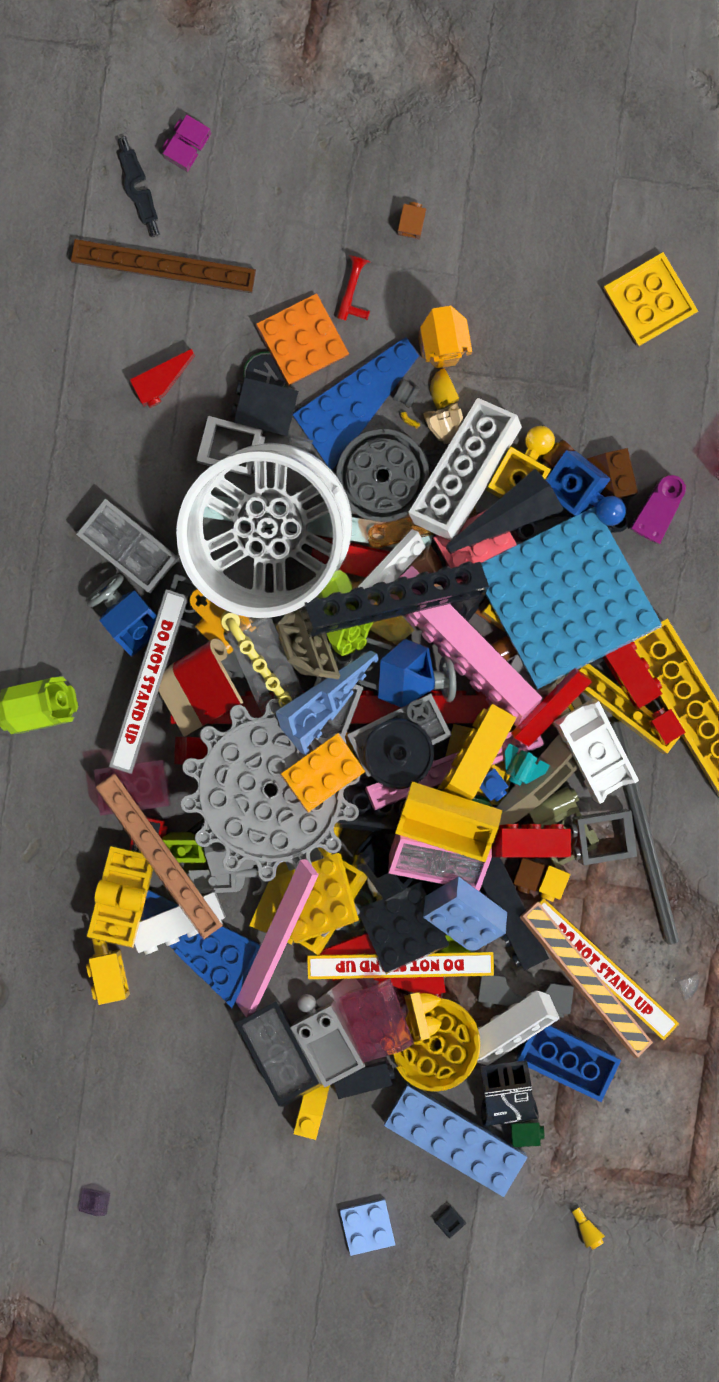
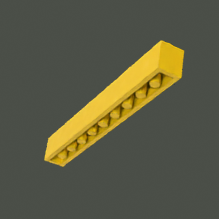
(611, 699)

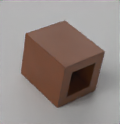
(412, 220)

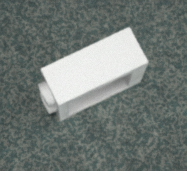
(207, 440)

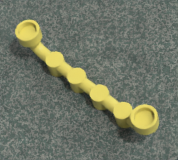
(231, 623)

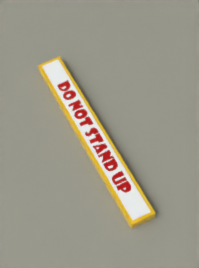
(430, 966)
(616, 980)

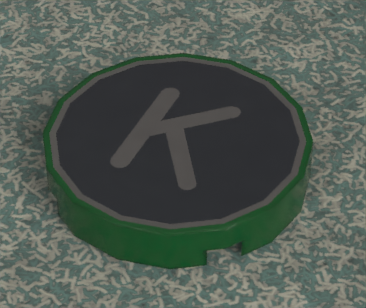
(263, 369)

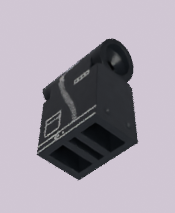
(507, 1094)

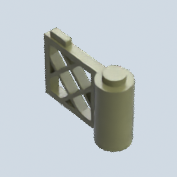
(557, 808)

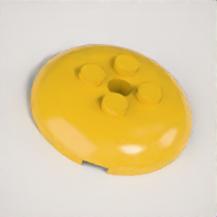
(450, 1064)

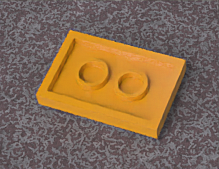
(322, 773)

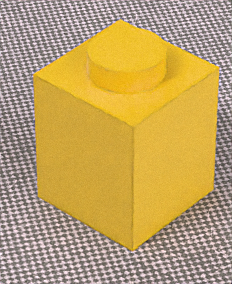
(553, 883)

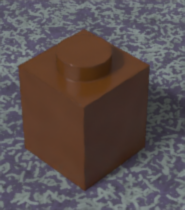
(528, 875)

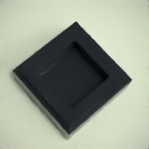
(450, 1221)

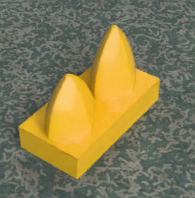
(417, 1006)

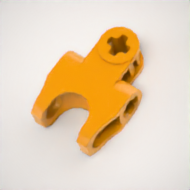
(210, 623)

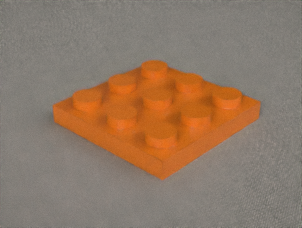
(302, 339)

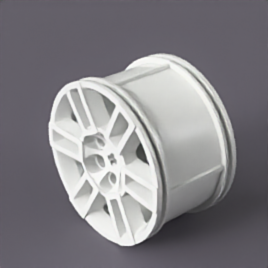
(209, 575)

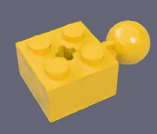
(539, 442)

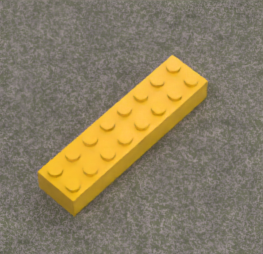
(685, 694)

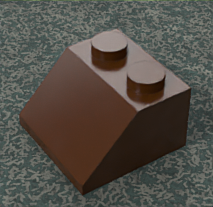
(619, 468)

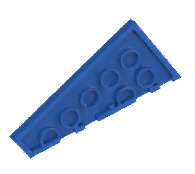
(350, 405)
(219, 959)

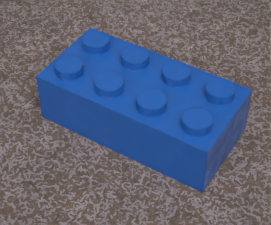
(570, 1061)

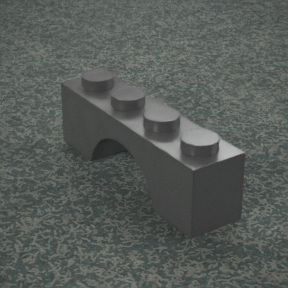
(495, 991)

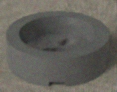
(377, 451)

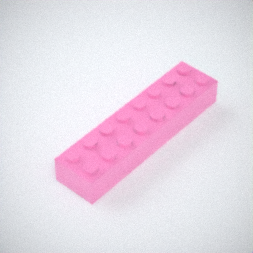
(474, 658)

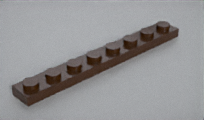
(163, 266)

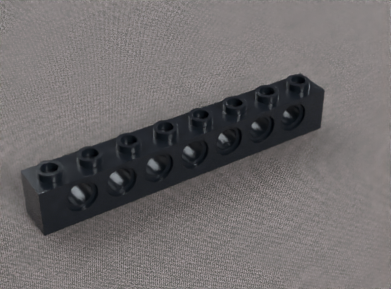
(319, 623)

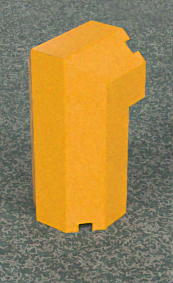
(444, 337)

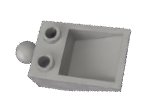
(330, 1046)

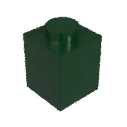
(527, 1133)

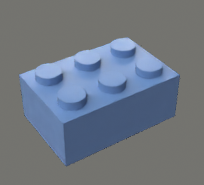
(465, 914)

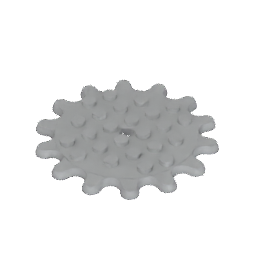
(239, 810)

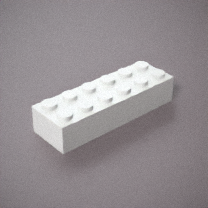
(465, 469)

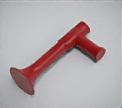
(345, 307)

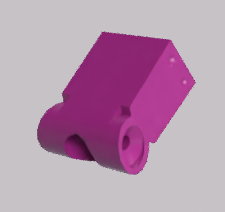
(659, 508)

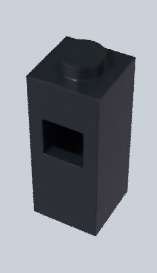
(365, 1079)

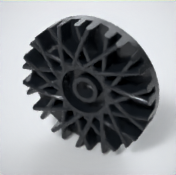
(416, 749)

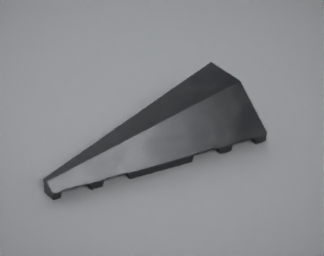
(525, 503)

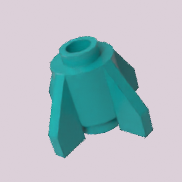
(522, 766)

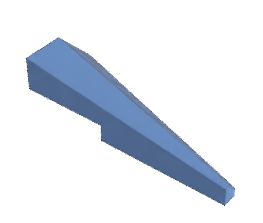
(309, 712)

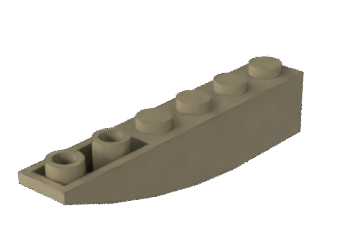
(527, 797)

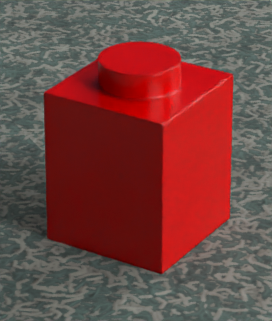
(666, 726)

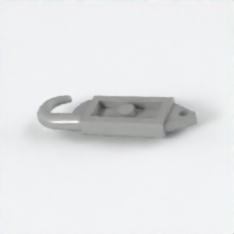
(224, 883)

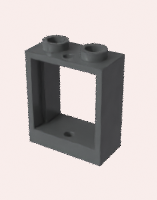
(626, 832)

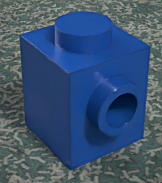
(493, 786)

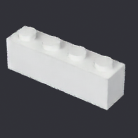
(170, 925)
(515, 1026)

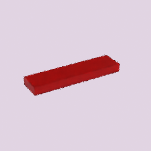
(551, 707)

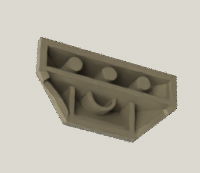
(306, 653)

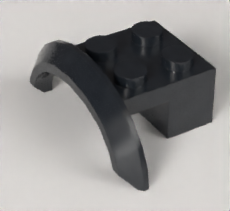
(374, 861)

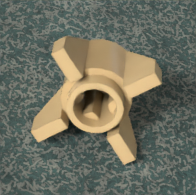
(444, 422)

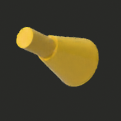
(590, 1234)

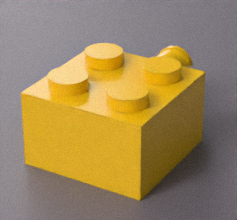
(107, 974)

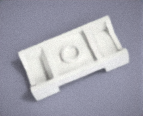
(596, 749)

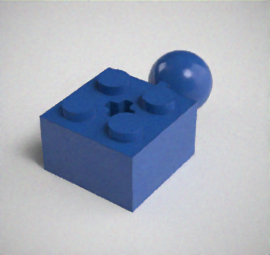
(587, 492)

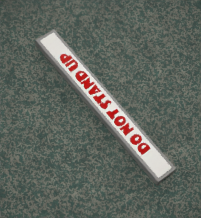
(148, 681)

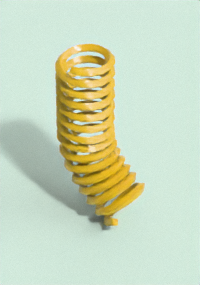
(410, 422)

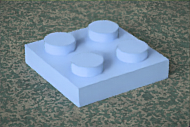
(367, 1227)

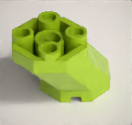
(348, 639)
(37, 705)

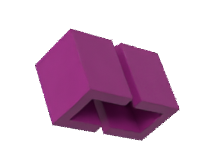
(192, 133)

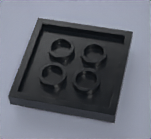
(400, 930)

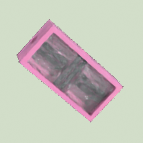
(434, 864)

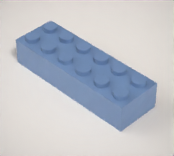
(455, 1139)

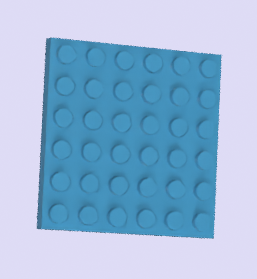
(567, 598)

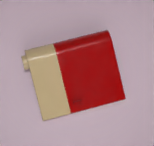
(199, 687)

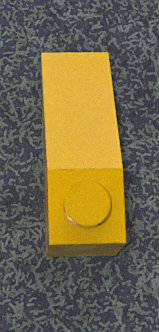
(311, 1113)

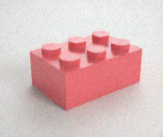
(478, 553)

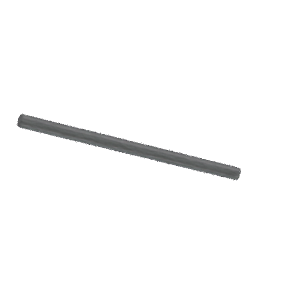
(648, 846)

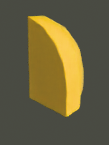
(442, 390)

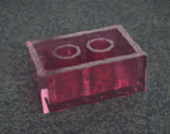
(145, 785)
(376, 1020)

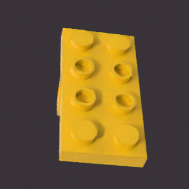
(120, 897)

